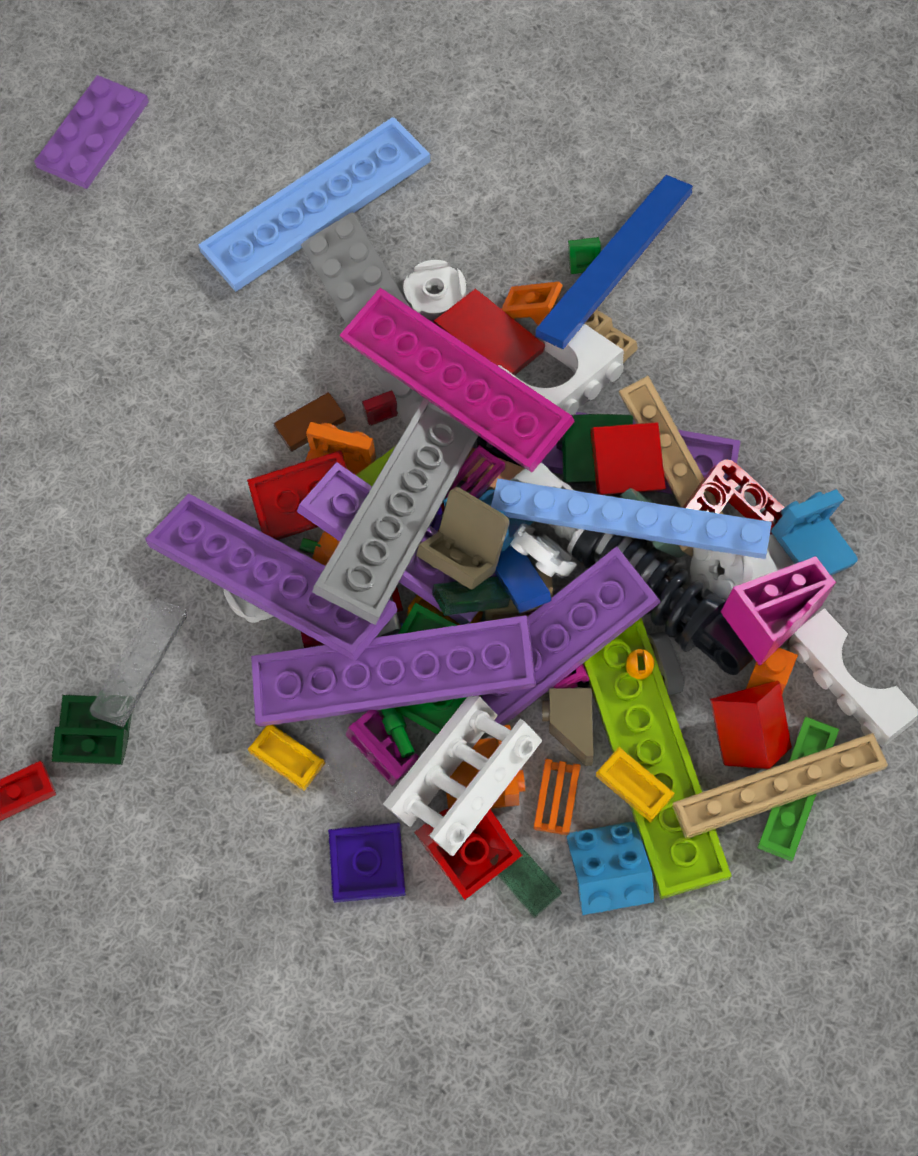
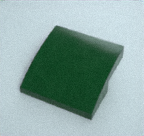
(577, 445)
(87, 738)

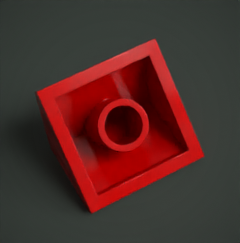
(752, 726)

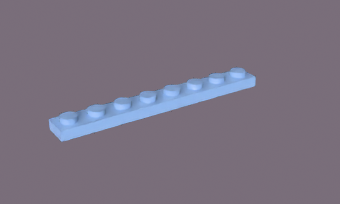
(632, 518)

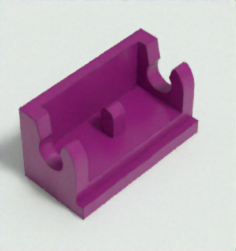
(379, 748)

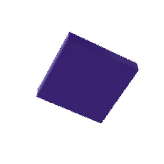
(366, 862)

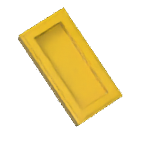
(286, 756)
(634, 784)

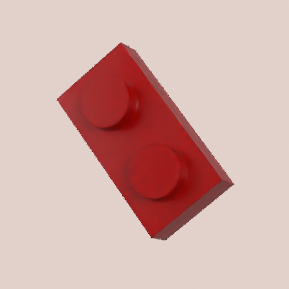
(24, 789)

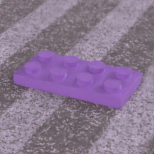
(91, 131)

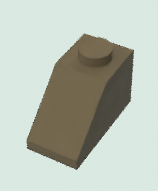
(571, 720)

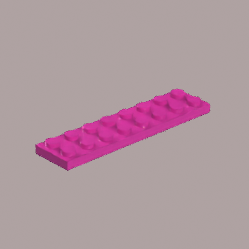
(457, 379)

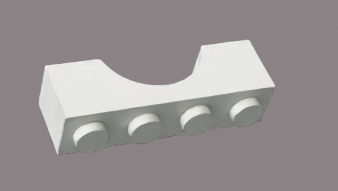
(877, 710)

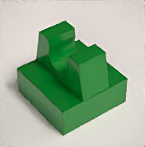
(582, 253)

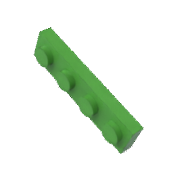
(788, 821)

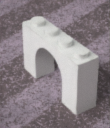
(592, 360)

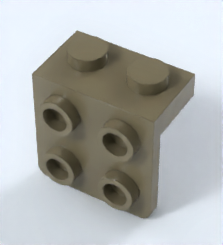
(467, 539)

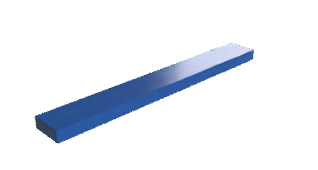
(613, 262)

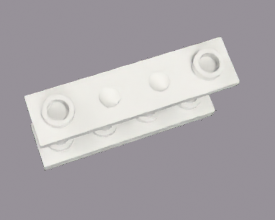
(442, 758)

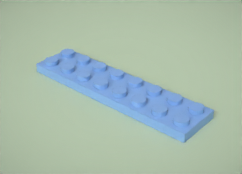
(313, 203)

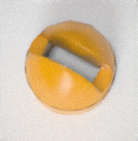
(632, 664)

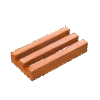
(561, 767)

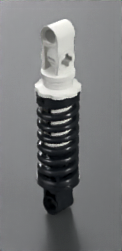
(681, 613)

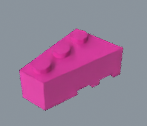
(776, 605)

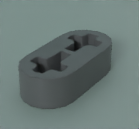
(667, 662)

